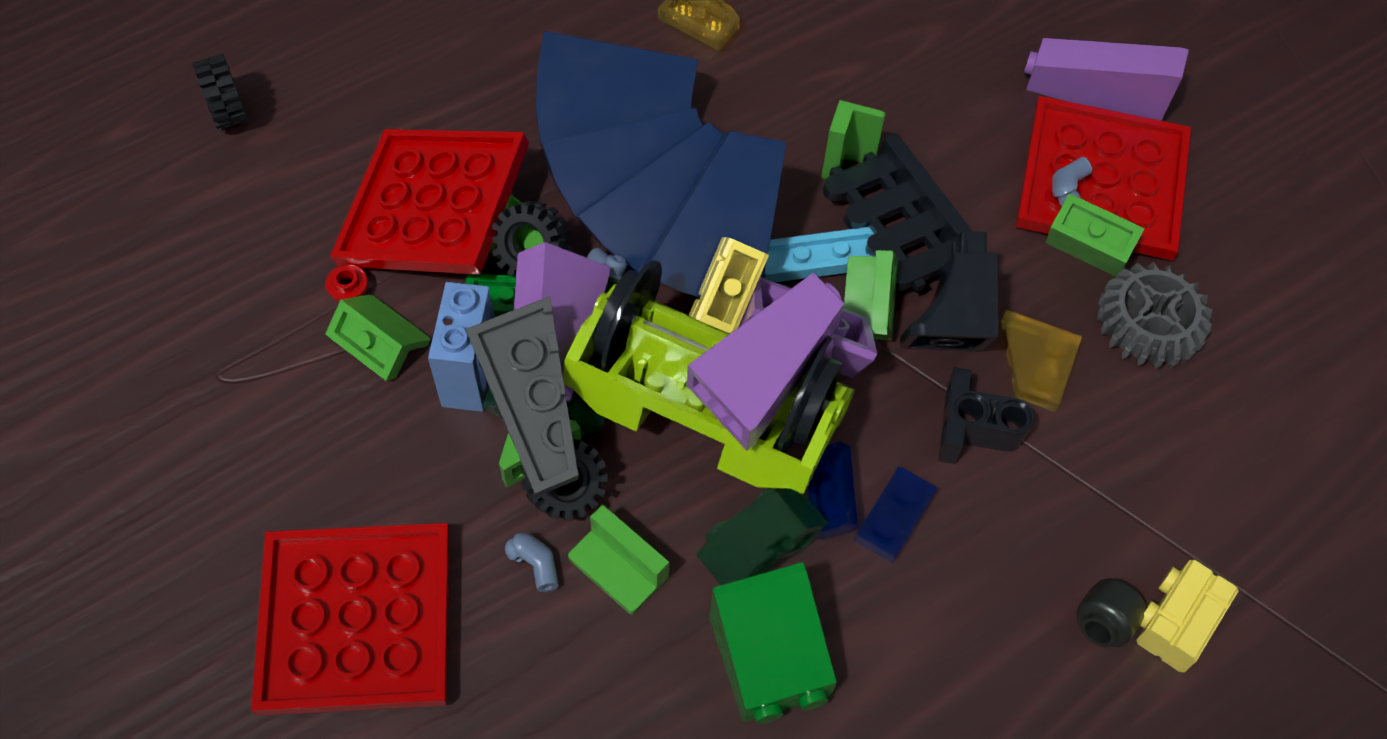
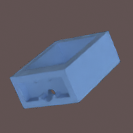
(451, 355)

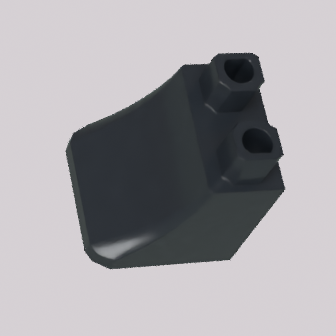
(964, 304)

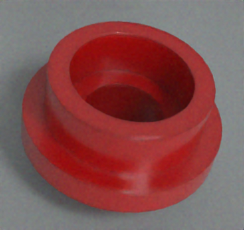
(355, 288)

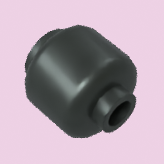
(1111, 613)

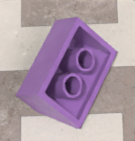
(853, 337)

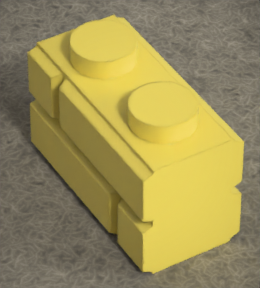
(728, 285)
(1186, 614)

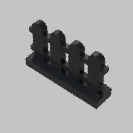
(907, 191)

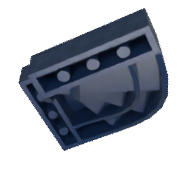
(642, 162)

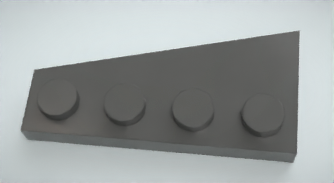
(527, 383)

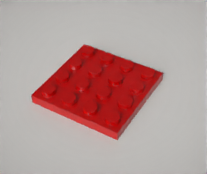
(1134, 174)
(431, 200)
(353, 619)

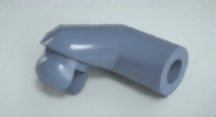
(1067, 178)
(616, 263)
(536, 553)

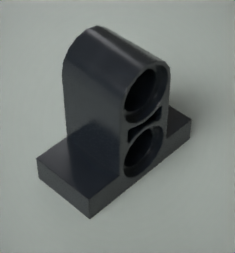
(988, 412)

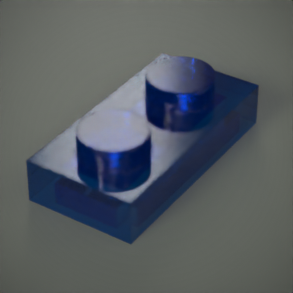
(833, 490)
(895, 514)

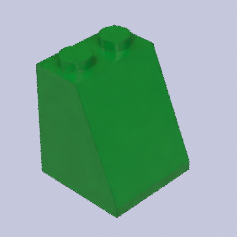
(772, 643)

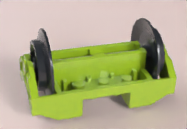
(646, 370)

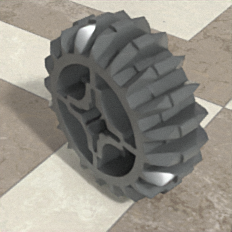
(1160, 297)

